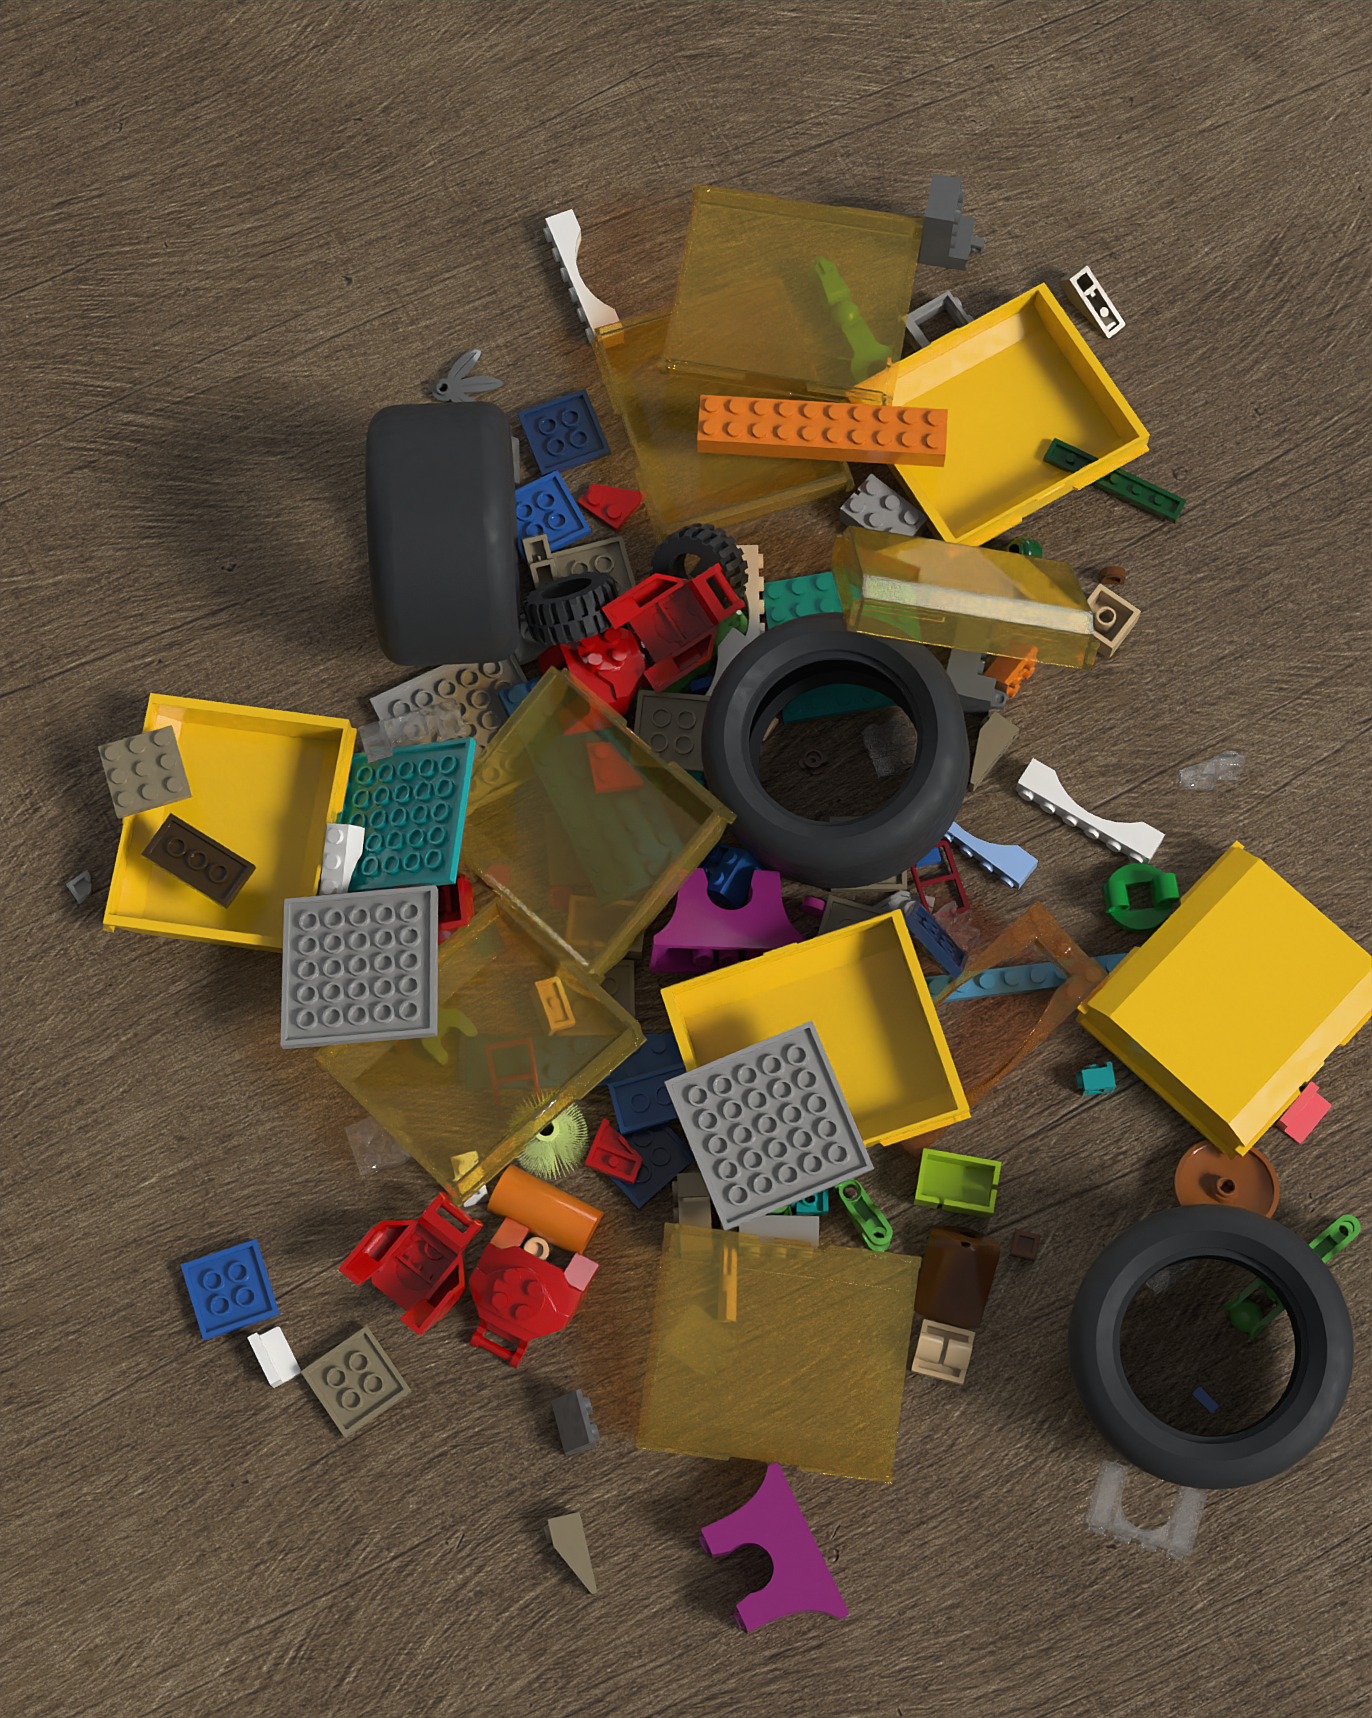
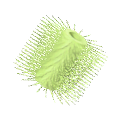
(553, 1142)

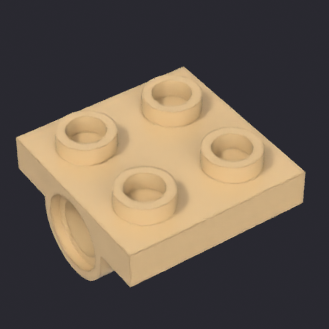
(943, 1352)

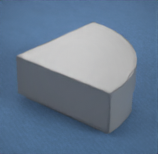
(81, 887)

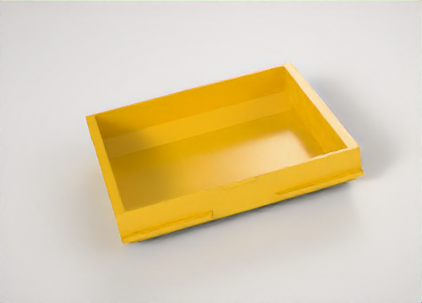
(1008, 393)
(258, 787)
(1234, 1001)
(868, 1011)

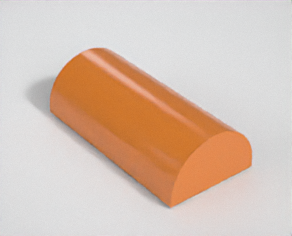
(545, 1209)

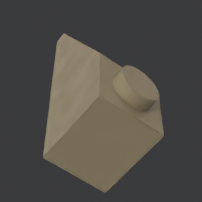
(1091, 300)
(994, 739)
(571, 1544)

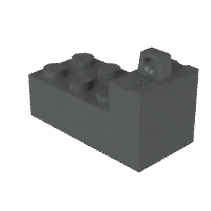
(947, 233)
(974, 689)

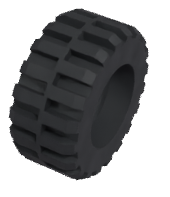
(710, 546)
(569, 608)

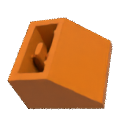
(1010, 673)

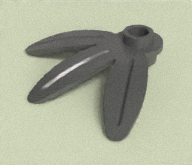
(459, 386)

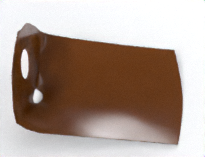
(956, 1278)

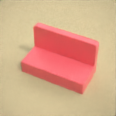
(1304, 1114)

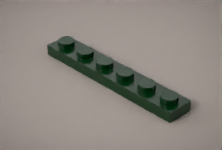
(1118, 482)

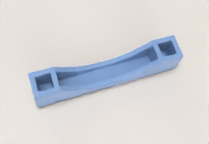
(1007, 861)

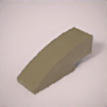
(539, 559)

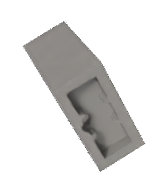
(942, 302)

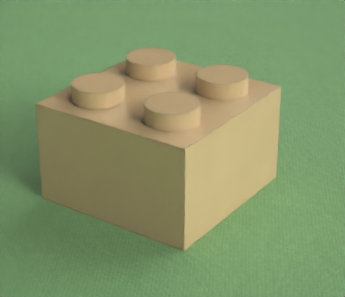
(1111, 619)

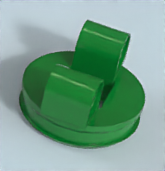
(1162, 890)

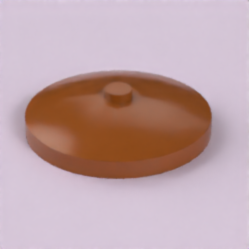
(1212, 1178)

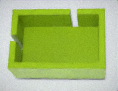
(957, 1183)

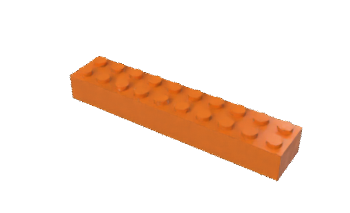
(822, 430)

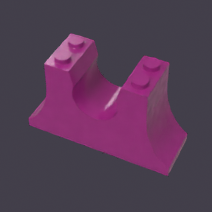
(711, 938)
(777, 1528)

